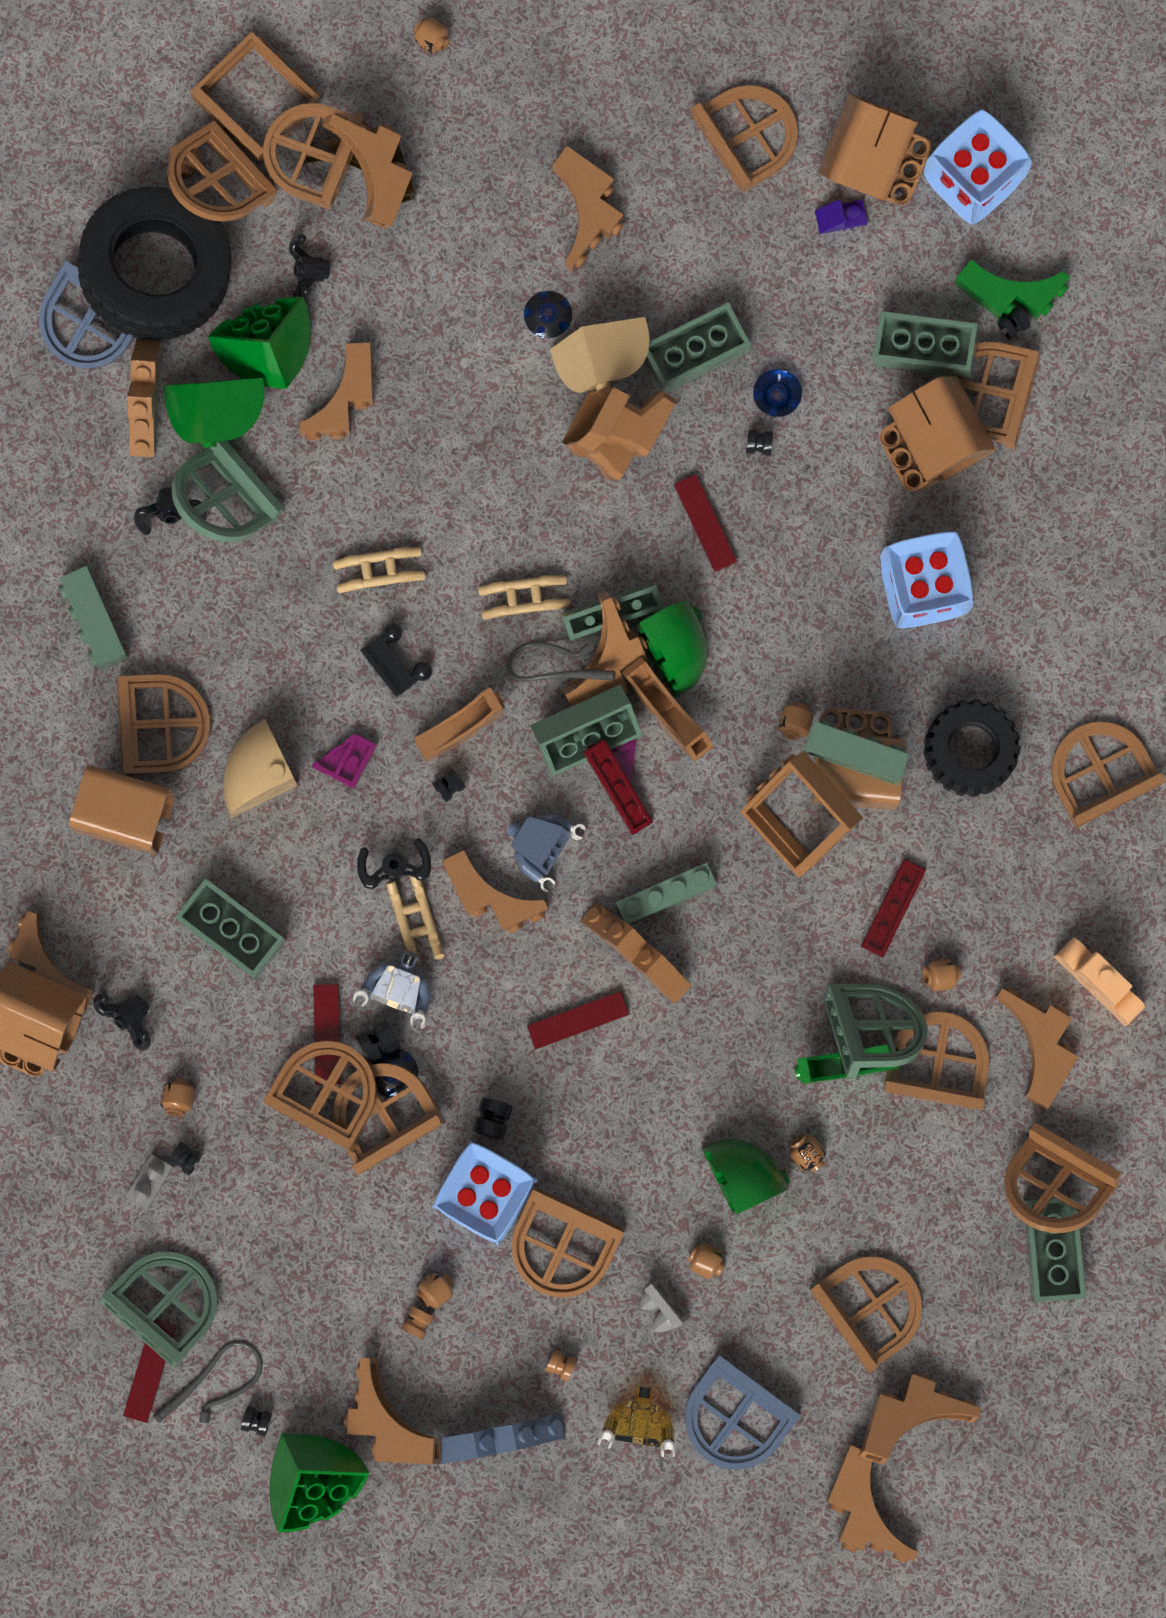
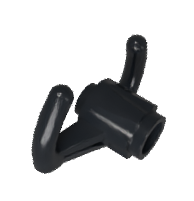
(306, 268)
(163, 509)
(420, 873)
(127, 1017)

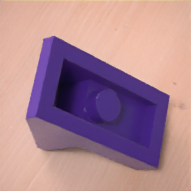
(840, 216)

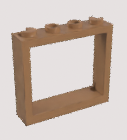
(277, 61)
(776, 834)

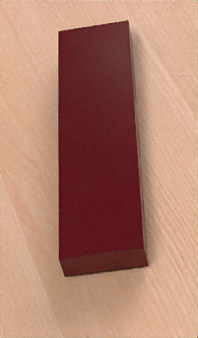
(705, 523)
(617, 786)
(893, 908)
(577, 1020)
(326, 1026)
(147, 1379)

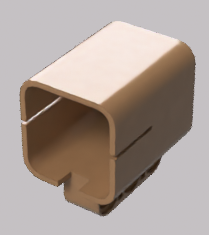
(872, 150)
(937, 434)
(857, 787)
(121, 810)
(36, 1019)

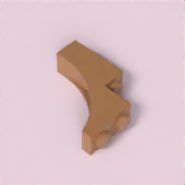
(354, 390)
(667, 711)
(461, 726)
(478, 896)
(30, 951)

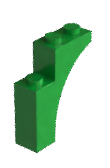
(999, 294)
(830, 1067)

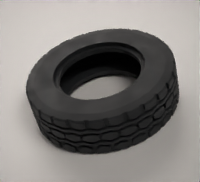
(142, 313)

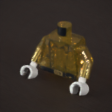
(640, 1423)

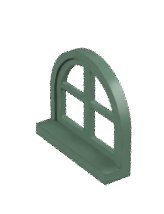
(242, 481)
(846, 1027)
(144, 1325)

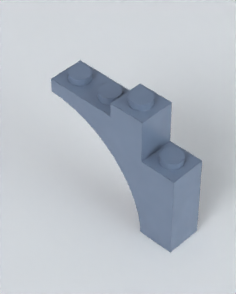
(501, 1439)

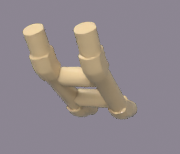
(392, 576)
(513, 606)
(422, 906)

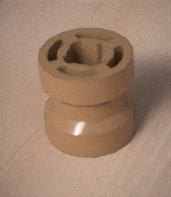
(417, 1322)
(561, 1365)

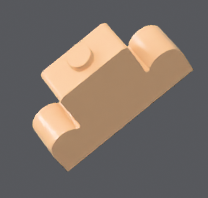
(1100, 980)

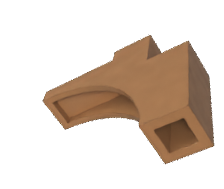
(374, 151)
(596, 217)
(143, 395)
(614, 652)
(637, 952)
(1043, 1030)
(918, 1405)
(375, 1417)
(863, 1524)

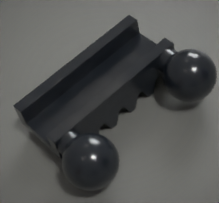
(388, 665)

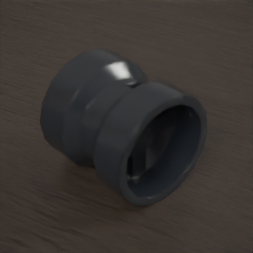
(1014, 323)
(759, 442)
(448, 785)
(184, 1158)
(256, 1421)

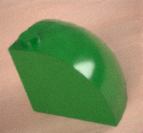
(265, 341)
(214, 409)
(676, 645)
(744, 1173)
(312, 1480)

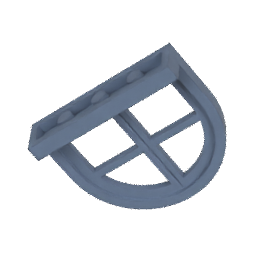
(70, 273)
(753, 1392)

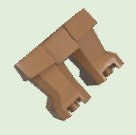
(614, 430)

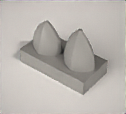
(149, 1182)
(671, 1313)

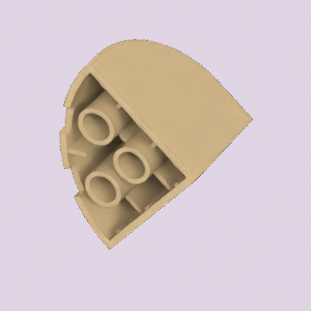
(601, 354)
(255, 771)

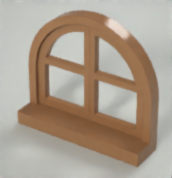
(724, 148)
(236, 161)
(340, 161)
(1018, 397)
(129, 725)
(1115, 797)
(933, 1091)
(311, 1118)
(398, 1140)
(1073, 1161)
(575, 1218)
(846, 1324)

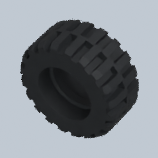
(990, 720)

